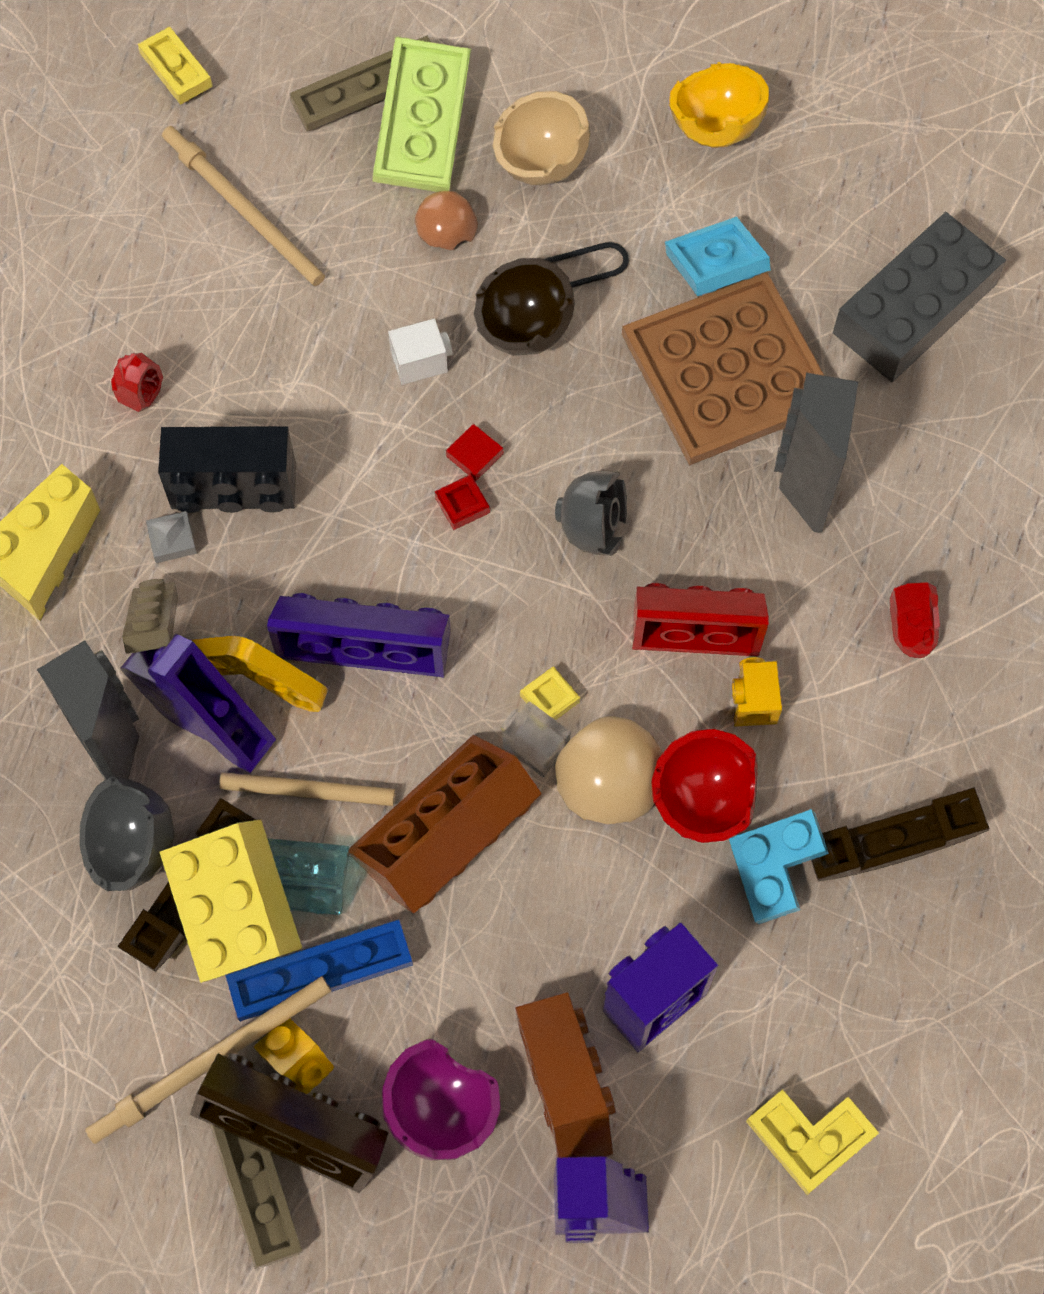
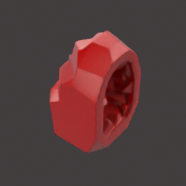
(136, 381)
(915, 618)

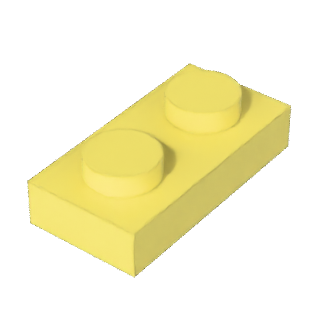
(175, 65)

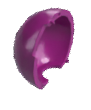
(438, 1104)

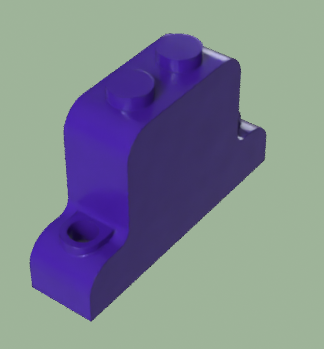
(200, 700)

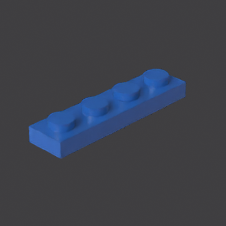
(338, 961)

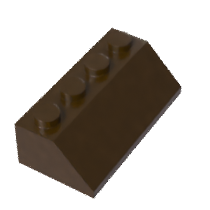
(290, 1122)

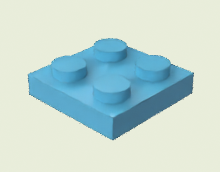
(717, 256)

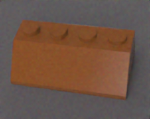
(445, 822)

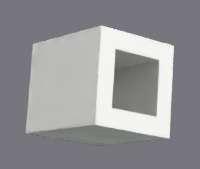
(419, 351)

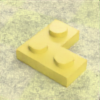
(808, 1150)

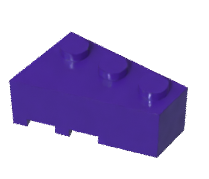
(598, 1199)

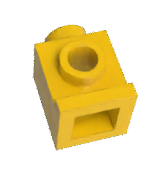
(756, 693)

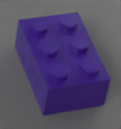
(658, 985)

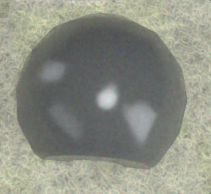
(124, 833)

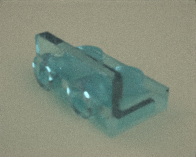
(311, 874)

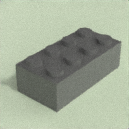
(918, 296)

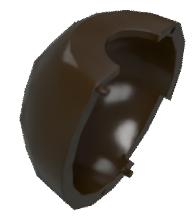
(524, 306)

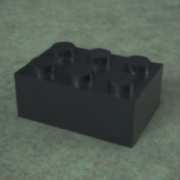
(228, 468)

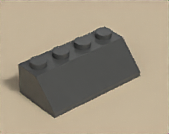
(815, 445)
(94, 707)

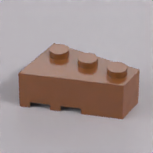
(567, 1077)

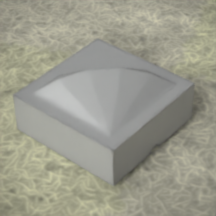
(171, 537)

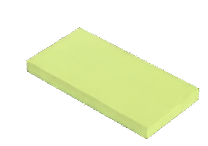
(421, 115)

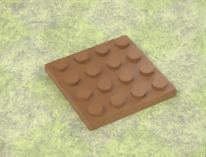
(722, 365)

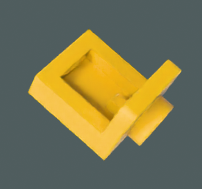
(294, 1056)

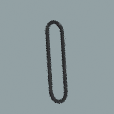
(590, 249)

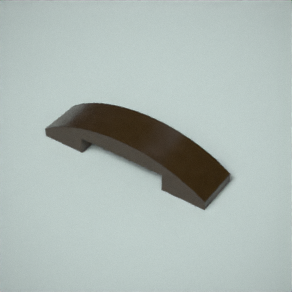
(901, 836)
(160, 930)

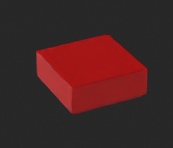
(474, 452)
(462, 502)

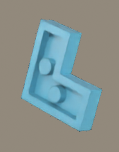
(764, 859)

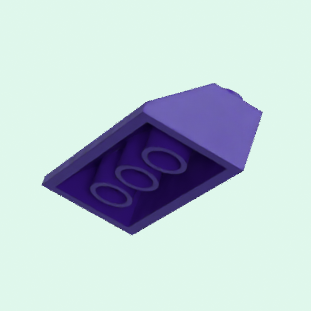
(360, 635)

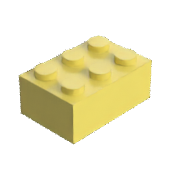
(230, 900)

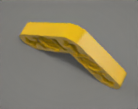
(243, 656)

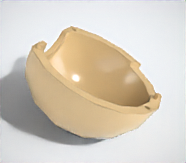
(541, 137)
(608, 771)

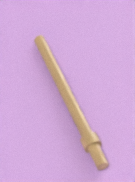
(195, 159)
(133, 1108)

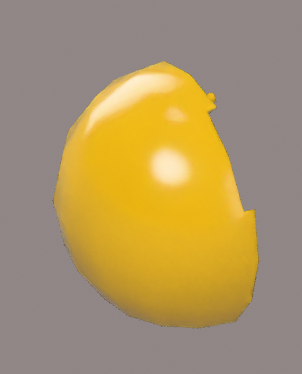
(720, 104)

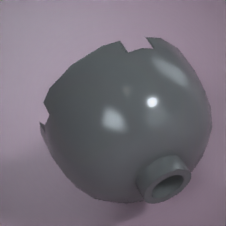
(592, 512)

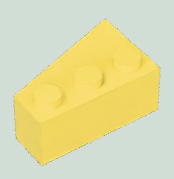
(43, 536)

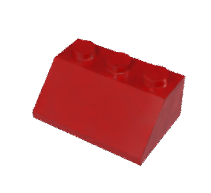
(699, 620)

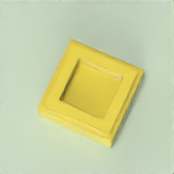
(551, 694)

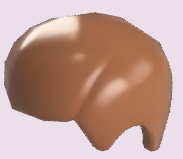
(445, 220)

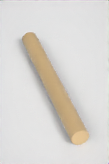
(307, 789)

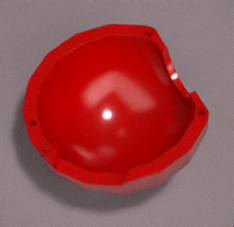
(706, 785)

